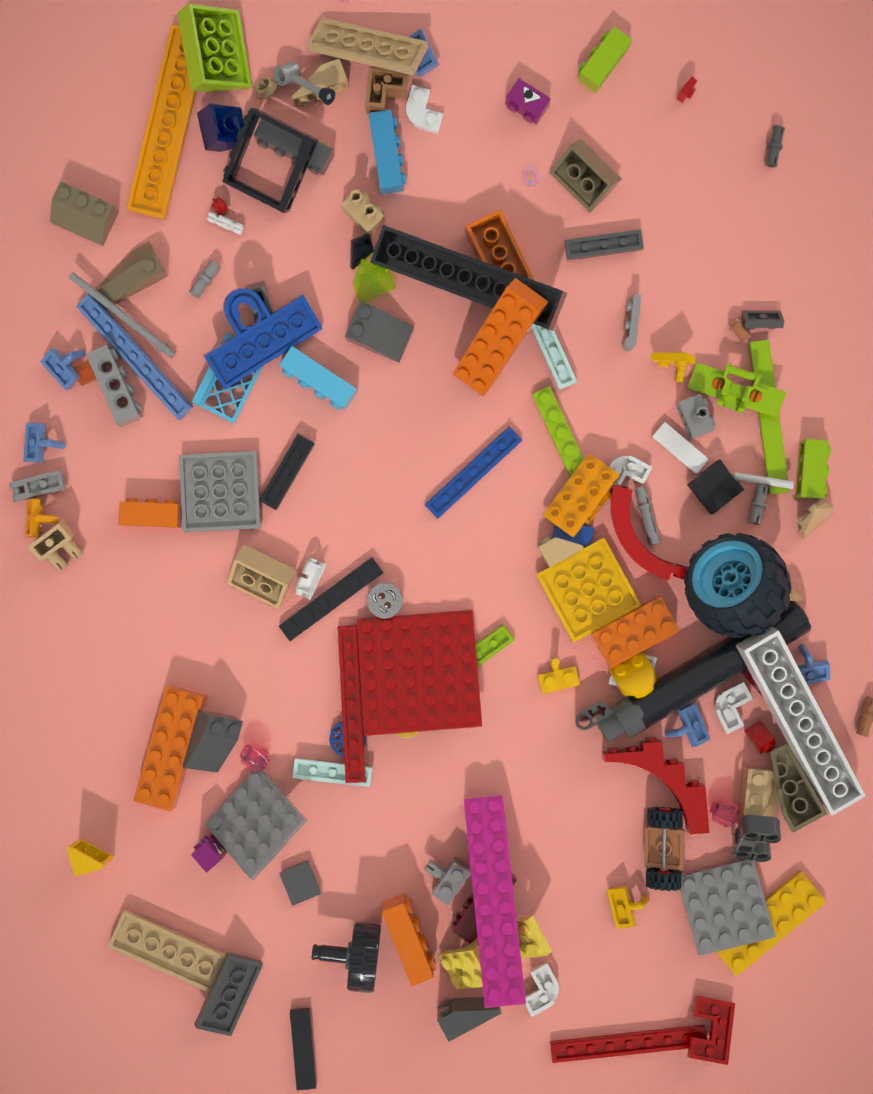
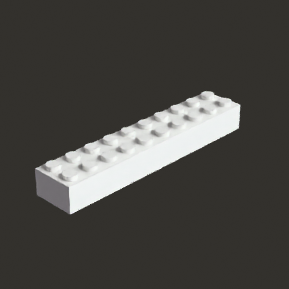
(800, 720)

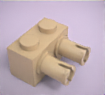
(363, 212)
(48, 543)

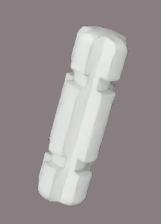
(225, 222)

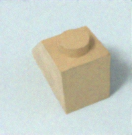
(557, 549)

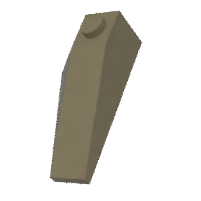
(133, 274)
(796, 795)

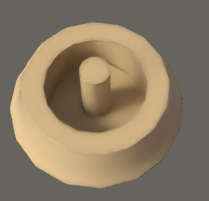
(266, 88)

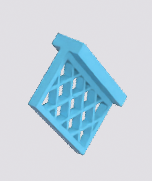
(209, 382)

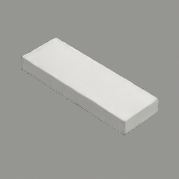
(680, 448)

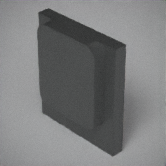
(300, 882)

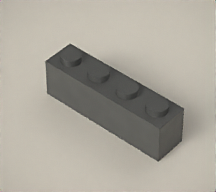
(290, 146)

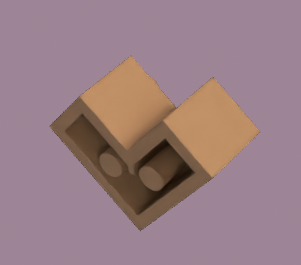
(384, 84)

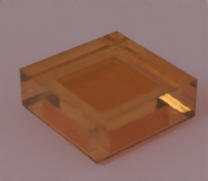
(85, 372)

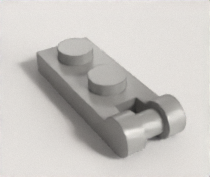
(631, 324)
(38, 485)

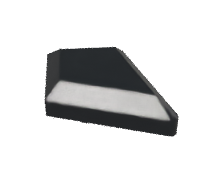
(360, 249)

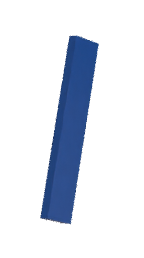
(473, 472)

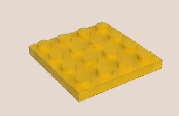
(588, 590)

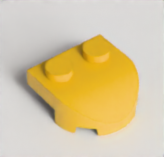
(634, 676)

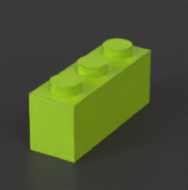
(604, 59)
(812, 469)

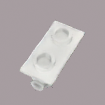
(313, 570)

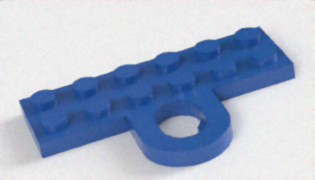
(262, 341)

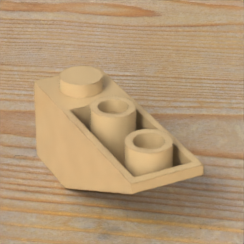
(329, 76)

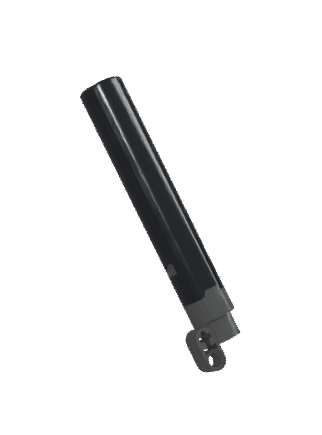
(686, 682)

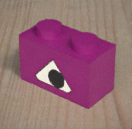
(527, 101)
(208, 852)

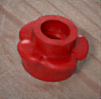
(219, 205)

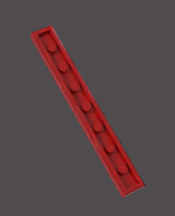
(351, 704)
(625, 1043)

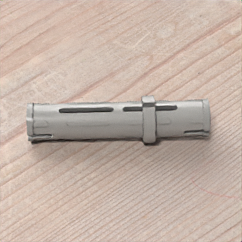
(647, 515)

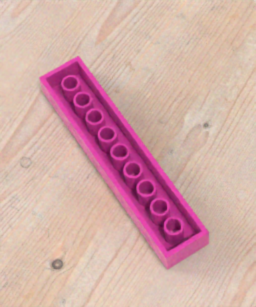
(494, 902)

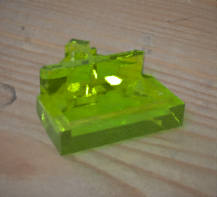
(371, 281)

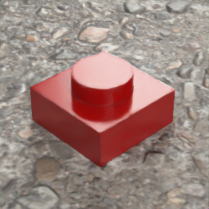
(688, 90)

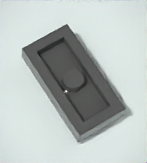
(762, 319)

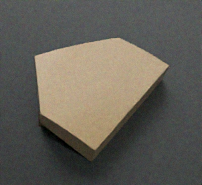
(815, 517)

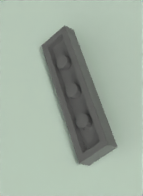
(603, 245)

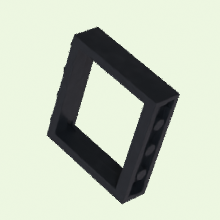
(238, 152)

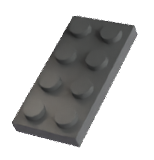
(228, 994)

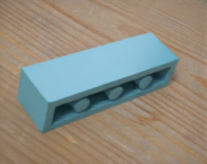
(317, 378)

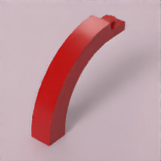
(621, 520)

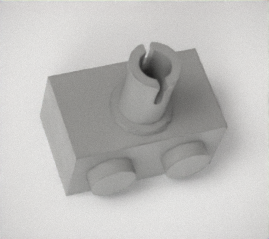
(695, 416)
(449, 879)

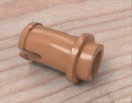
(738, 328)

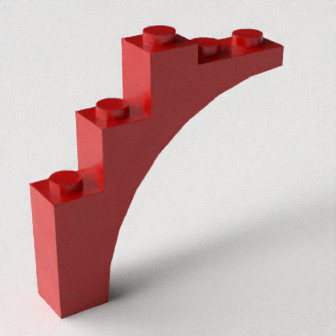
(690, 796)

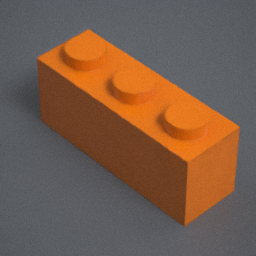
(150, 513)

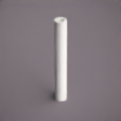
(763, 480)

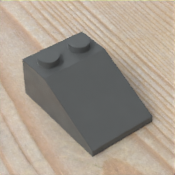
(379, 332)
(211, 741)
(463, 1015)

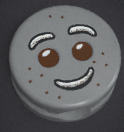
(384, 600)

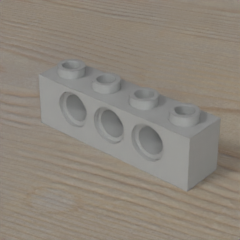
(98, 360)

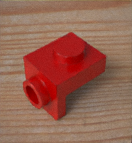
(761, 737)

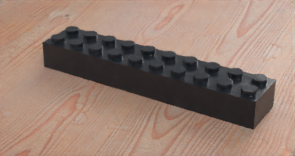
(457, 272)

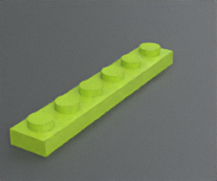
(558, 429)

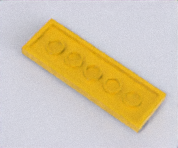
(787, 909)

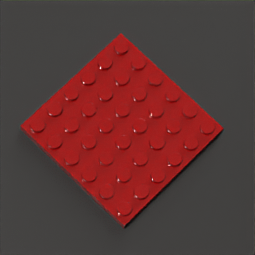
(418, 673)

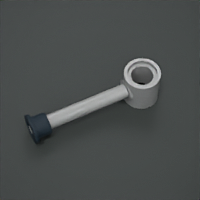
(290, 73)

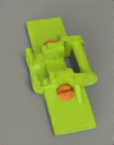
(735, 396)

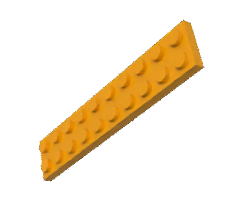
(163, 133)

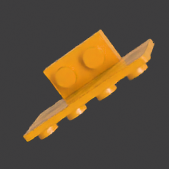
(582, 495)

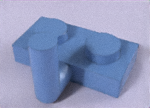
(61, 368)
(36, 441)
(813, 671)
(692, 726)

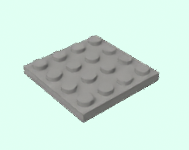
(220, 491)
(255, 823)
(726, 907)

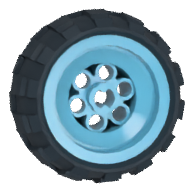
(725, 567)

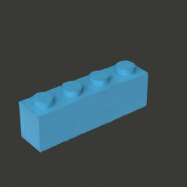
(386, 152)

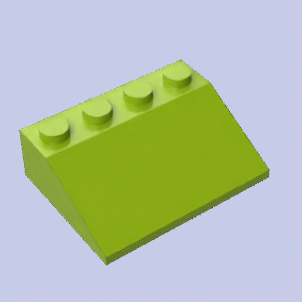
(214, 48)

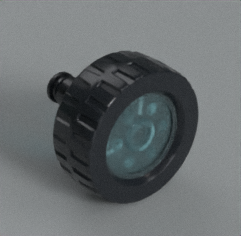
(359, 956)

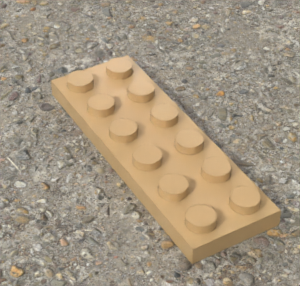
(367, 46)
(166, 950)

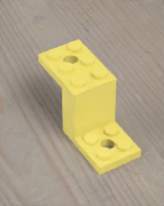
(464, 963)

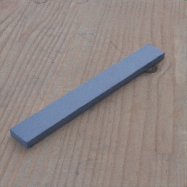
(135, 356)

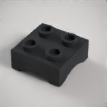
(715, 487)

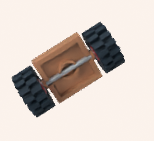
(664, 848)

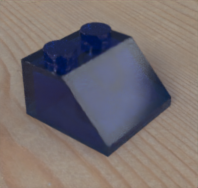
(220, 126)

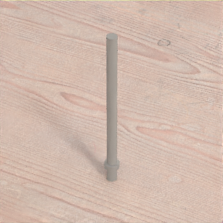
(162, 346)

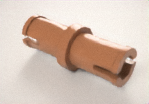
(866, 718)

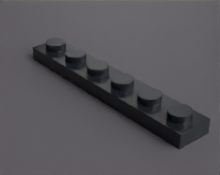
(331, 599)

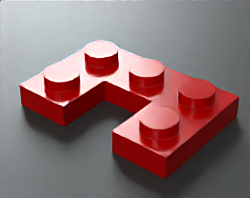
(721, 1016)

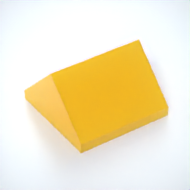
(87, 857)

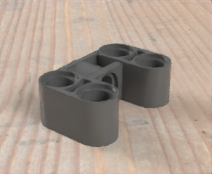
(754, 837)

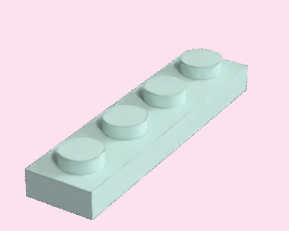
(554, 357)
(326, 772)

